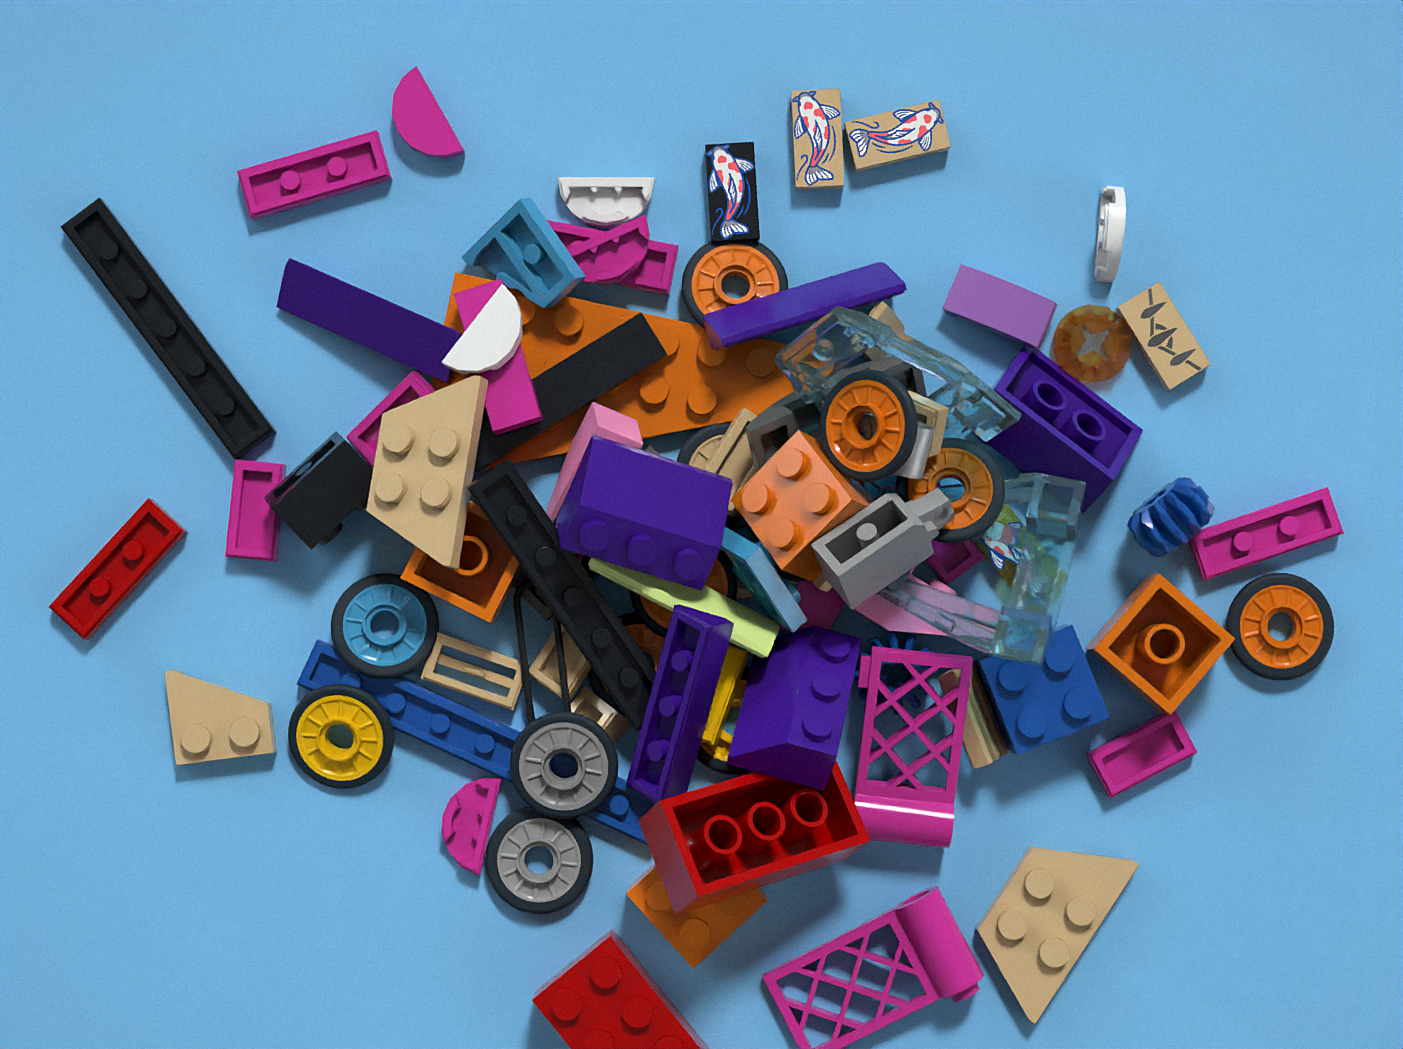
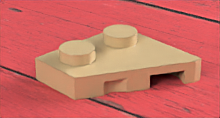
(215, 721)

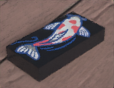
(732, 192)

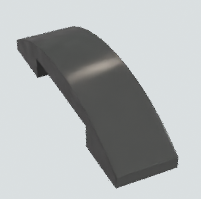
(791, 413)

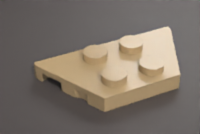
(426, 464)
(1048, 918)

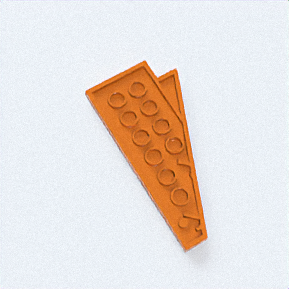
(672, 396)

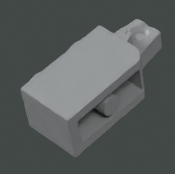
(881, 543)

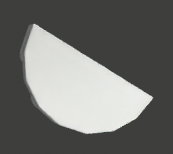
(606, 200)
(1110, 233)
(490, 337)

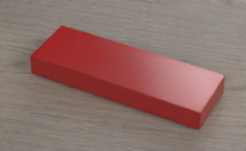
(118, 569)

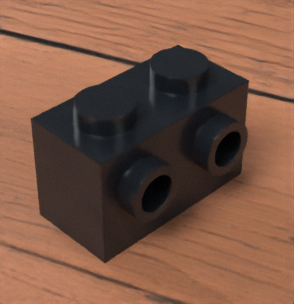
(322, 491)

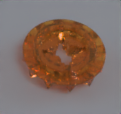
(1091, 366)

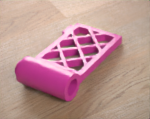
(896, 809)
(932, 946)

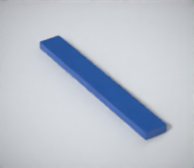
(464, 733)

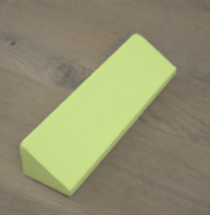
(750, 628)

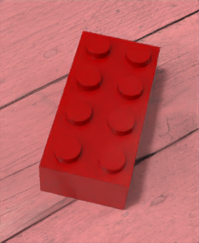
(749, 835)
(612, 1003)

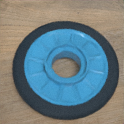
(390, 656)

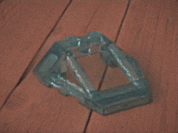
(845, 334)
(1048, 547)

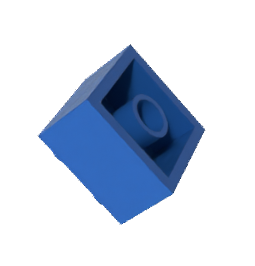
(1045, 700)

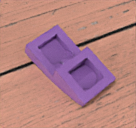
(1000, 306)

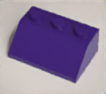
(1061, 425)
(645, 513)
(796, 706)

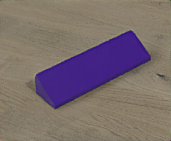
(801, 304)
(366, 319)
(679, 703)

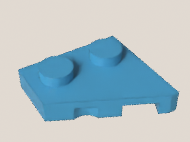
(527, 255)
(757, 574)

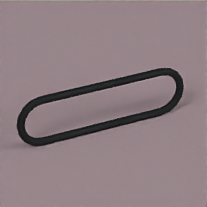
(523, 654)

